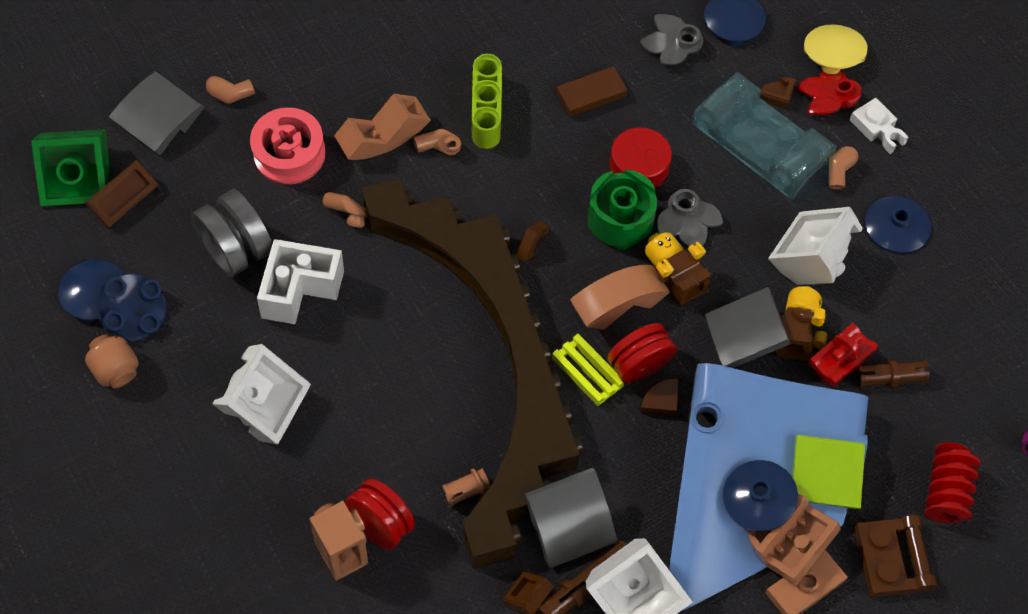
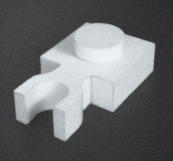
(877, 121)

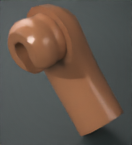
(438, 139)
(346, 204)

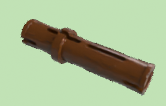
(552, 603)

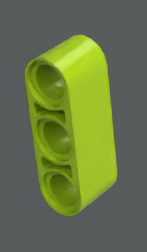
(486, 87)

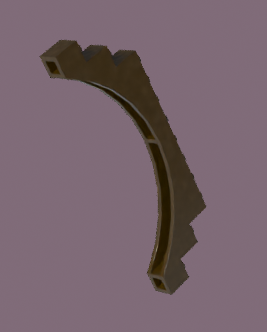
(541, 431)

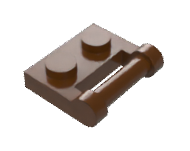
(884, 561)

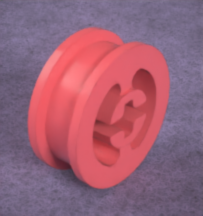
(284, 130)

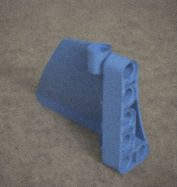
(753, 422)

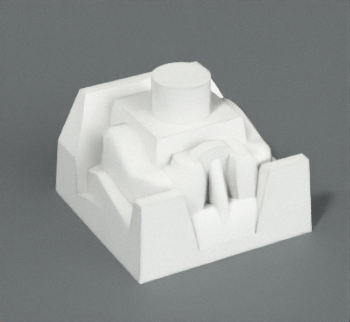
(816, 245)
(263, 394)
(636, 583)

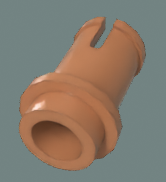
(466, 487)

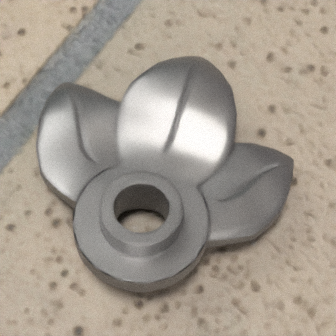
(671, 39)
(689, 223)

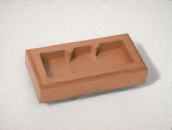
(816, 584)

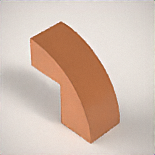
(391, 127)
(616, 293)

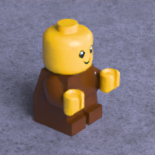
(678, 268)
(800, 315)

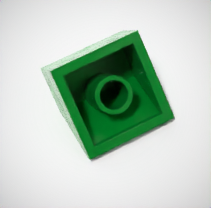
(70, 166)

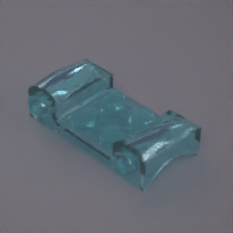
(762, 135)

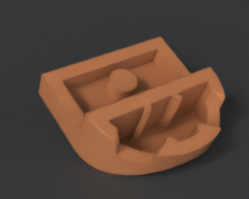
(797, 543)

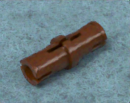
(892, 373)

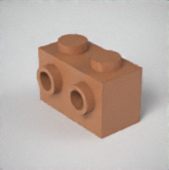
(340, 538)

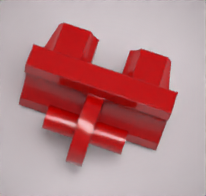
(842, 355)

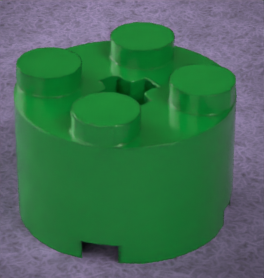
(622, 208)

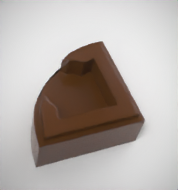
(778, 92)
(533, 233)
(661, 398)

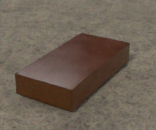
(591, 91)
(121, 194)

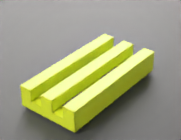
(603, 367)

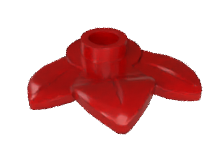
(830, 92)

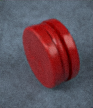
(642, 152)
(642, 353)
(382, 513)

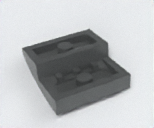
(156, 112)
(747, 328)
(571, 517)

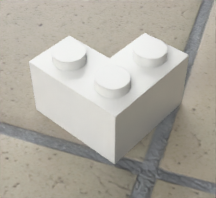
(295, 272)

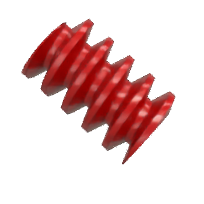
(952, 484)

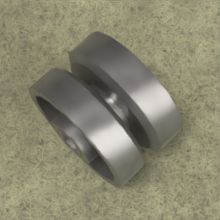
(232, 232)

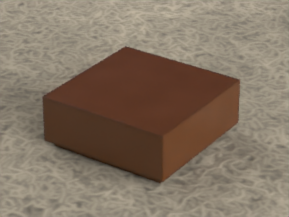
(528, 593)

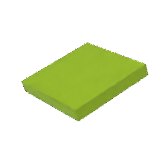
(829, 471)

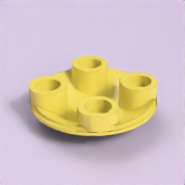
(835, 47)

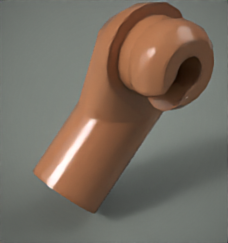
(228, 92)
(839, 163)

